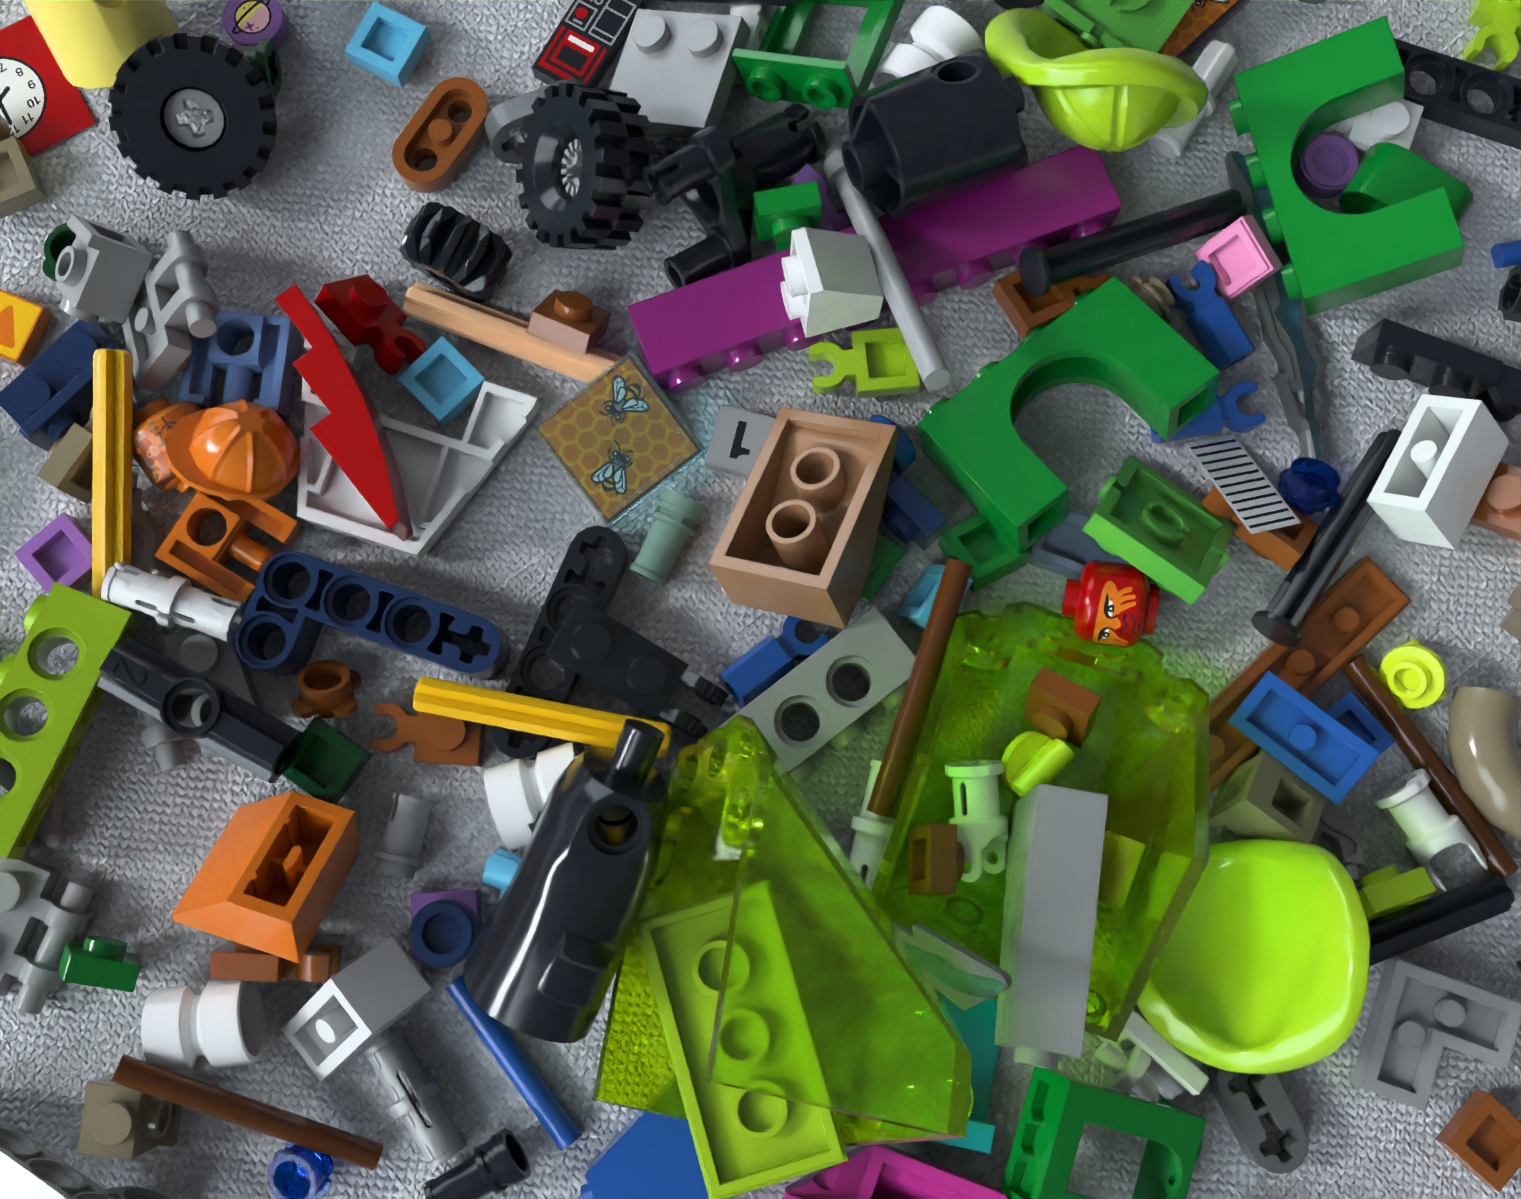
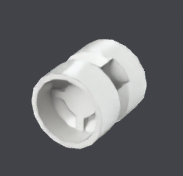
(930, 40)
(520, 791)
(194, 1027)

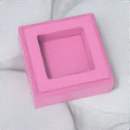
(1239, 258)

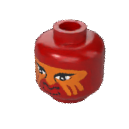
(1111, 603)

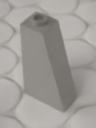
(1049, 922)

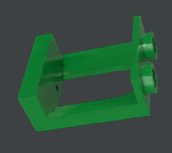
(779, 74)
(1053, 1128)

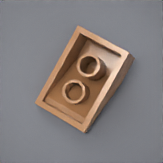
(808, 517)

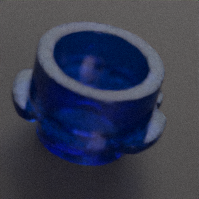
(1309, 485)
(291, 1181)

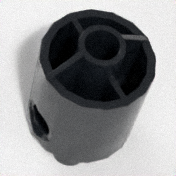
(934, 134)

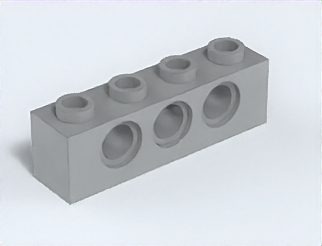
(864, 645)

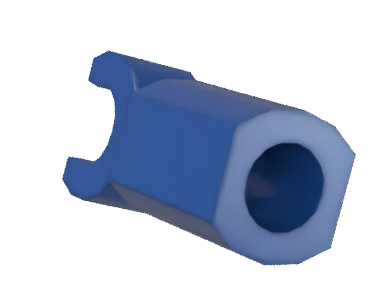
(1211, 318)
(1221, 414)
(767, 663)

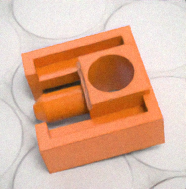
(204, 563)

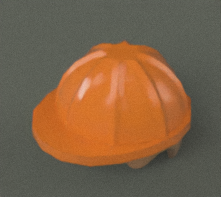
(234, 451)

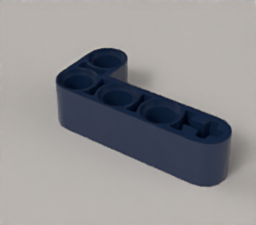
(383, 623)

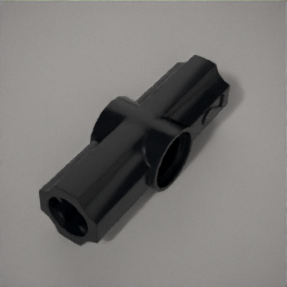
(168, 693)

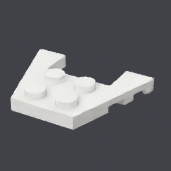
(434, 469)

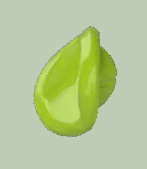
(1094, 95)
(1263, 960)

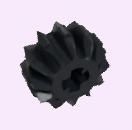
(456, 251)

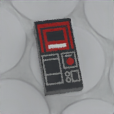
(586, 41)

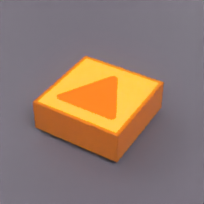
(21, 328)

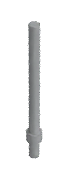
(891, 277)

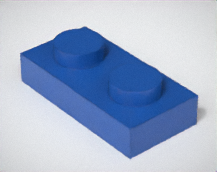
(1303, 737)

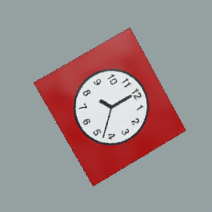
(34, 92)

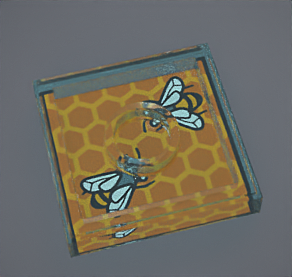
(619, 439)

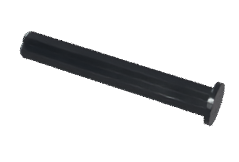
(1128, 241)
(1326, 549)
(1438, 917)

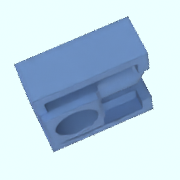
(270, 356)

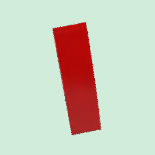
(353, 428)

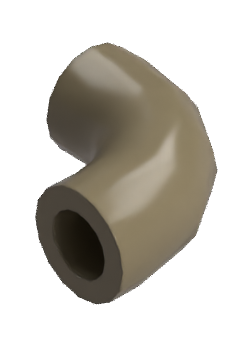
(1487, 753)

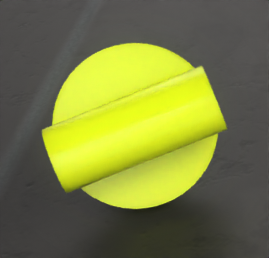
(1414, 674)
(1033, 760)
(1118, 867)

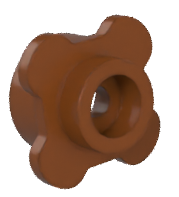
(326, 690)

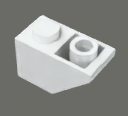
(830, 281)

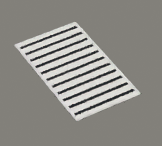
(1242, 484)

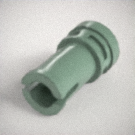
(675, 521)

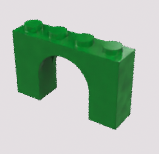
(1332, 253)
(1101, 342)

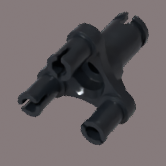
(719, 184)

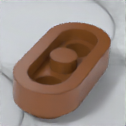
(438, 137)

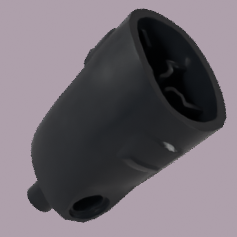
(575, 892)

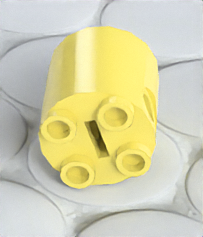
(98, 35)

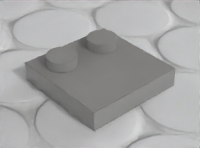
(680, 68)

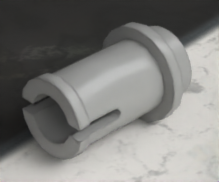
(403, 836)

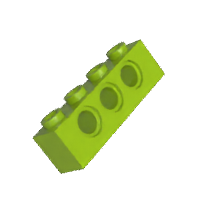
(70, 699)

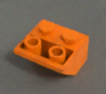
(273, 874)

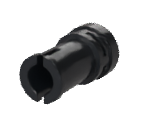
(491, 1169)

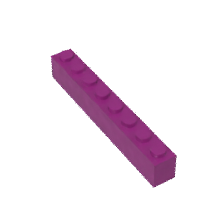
(956, 242)

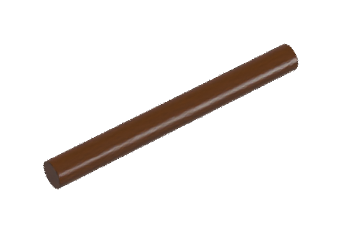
(919, 688)
(1423, 756)
(246, 1112)

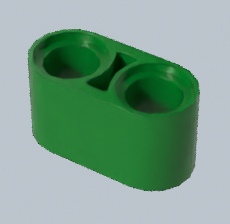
(1396, 174)

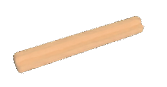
(500, 332)

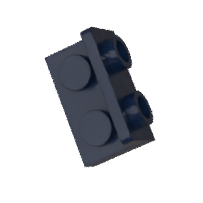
(57, 385)

